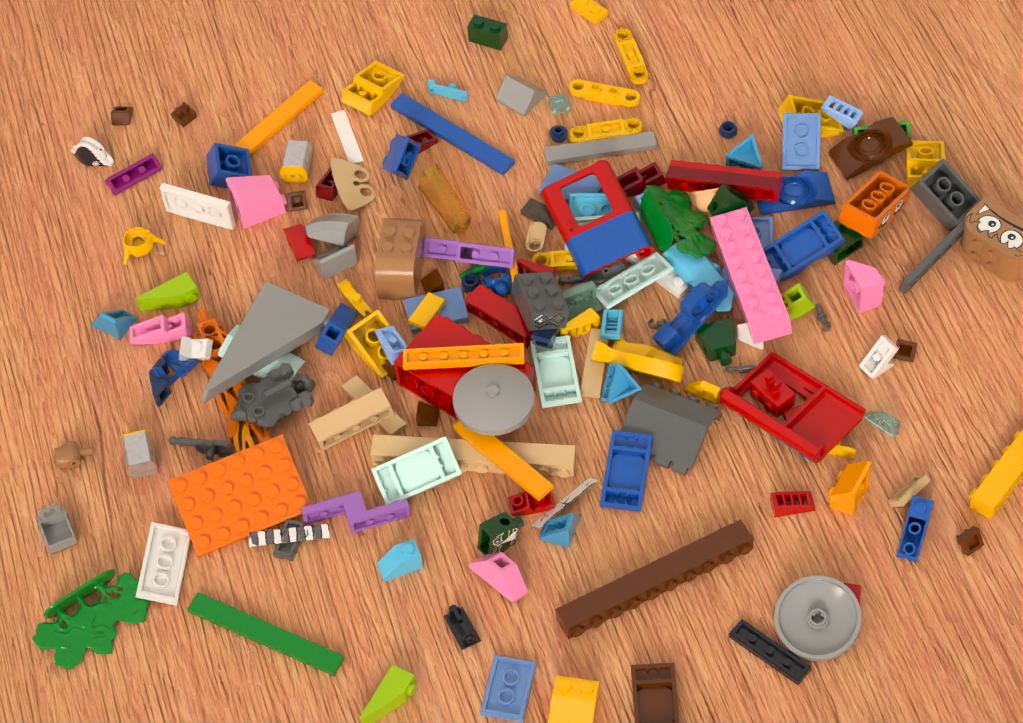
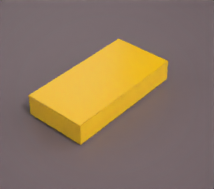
(426, 310)

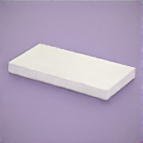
(197, 206)
(163, 564)

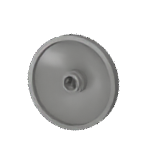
(493, 399)
(817, 618)

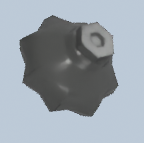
(303, 383)

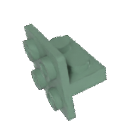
(581, 298)

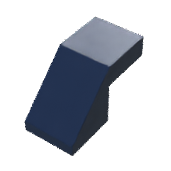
(545, 337)
(159, 386)

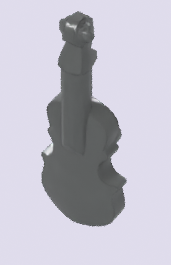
(597, 277)
(210, 448)

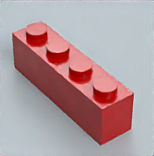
(498, 313)

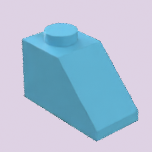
(400, 560)

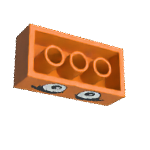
(874, 204)

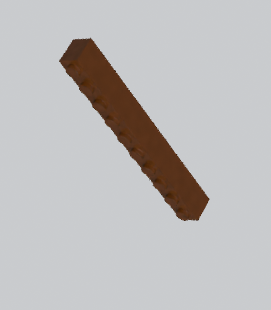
(654, 579)

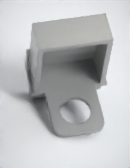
(56, 528)

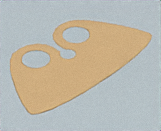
(344, 176)

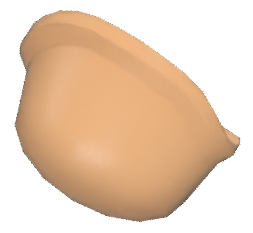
(704, 198)

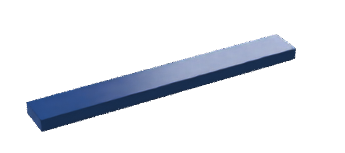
(452, 134)

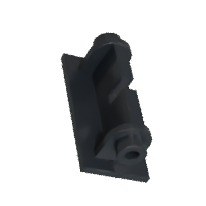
(461, 627)

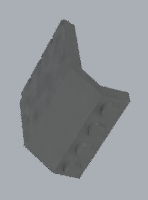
(675, 423)

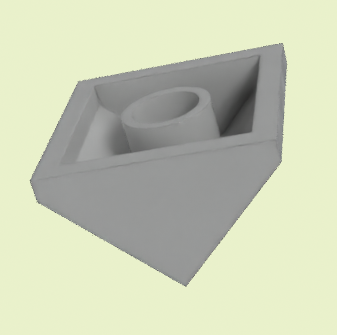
(519, 94)
(335, 260)

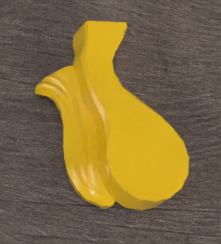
(640, 359)

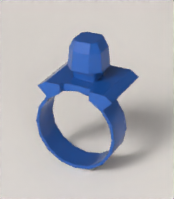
(498, 286)

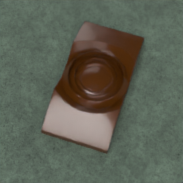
(869, 147)
(654, 693)

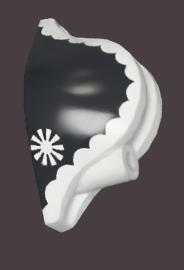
(92, 153)

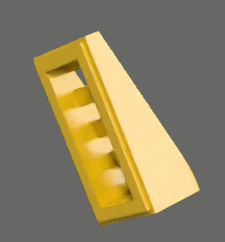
(581, 324)

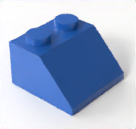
(401, 156)
(227, 162)

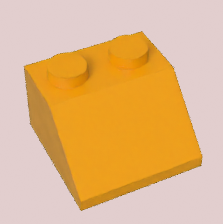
(850, 487)

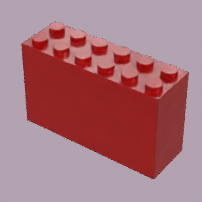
(438, 384)

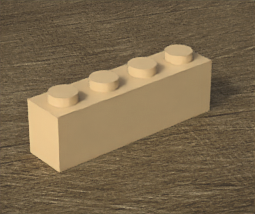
(351, 418)

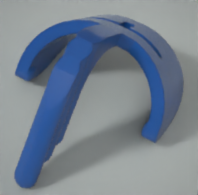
(172, 359)

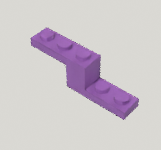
(469, 252)
(355, 511)

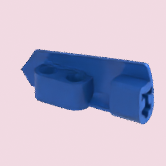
(694, 312)

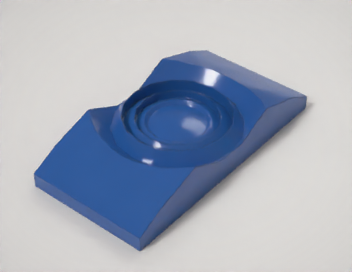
(800, 192)
(803, 245)
(626, 471)

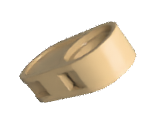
(536, 235)

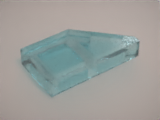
(884, 422)

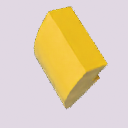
(372, 88)
(921, 158)

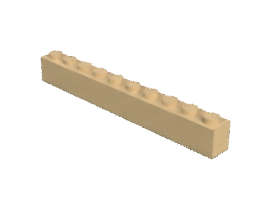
(544, 458)

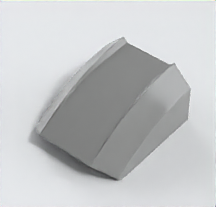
(334, 228)

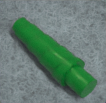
(476, 269)

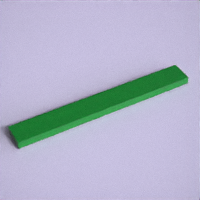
(266, 634)

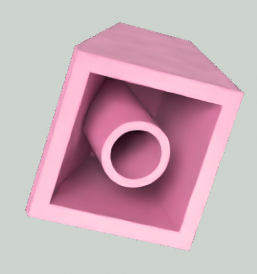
(255, 198)

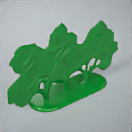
(674, 212)
(91, 624)

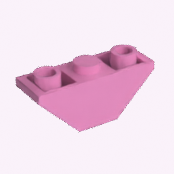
(501, 574)

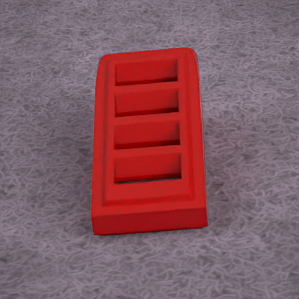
(526, 266)
(785, 509)

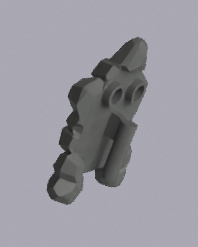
(270, 399)

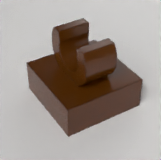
(183, 114)
(970, 540)

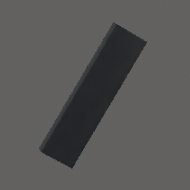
(770, 652)

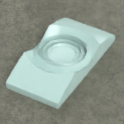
(556, 373)
(417, 471)

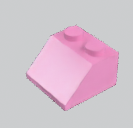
(863, 285)

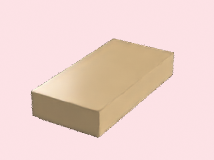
(909, 490)

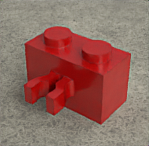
(772, 393)

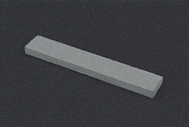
(600, 148)

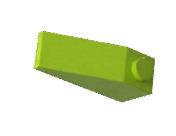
(171, 294)
(797, 301)
(391, 694)

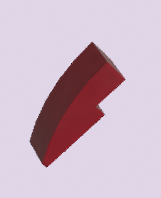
(635, 180)

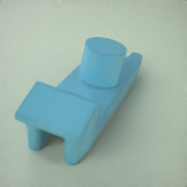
(450, 91)

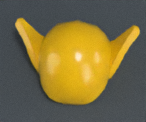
(138, 243)

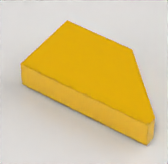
(704, 390)

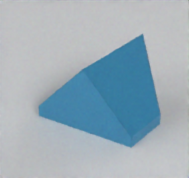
(745, 155)
(115, 322)
(618, 384)
(560, 529)

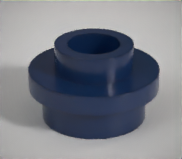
(728, 130)
(558, 133)
(470, 282)

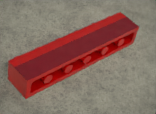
(748, 182)

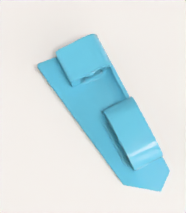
(696, 271)

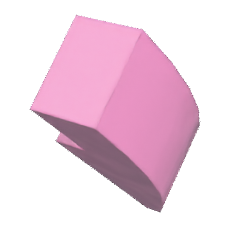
(161, 329)

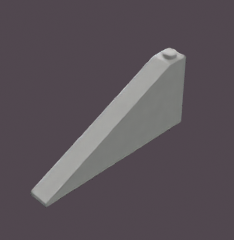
(270, 330)

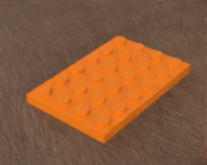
(239, 495)

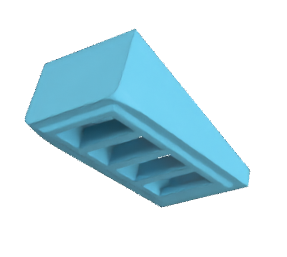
(612, 324)

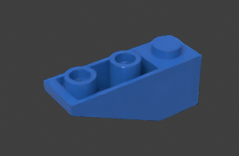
(335, 329)
(915, 528)

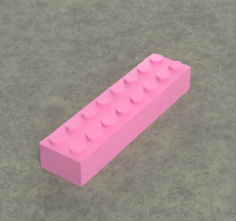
(750, 276)

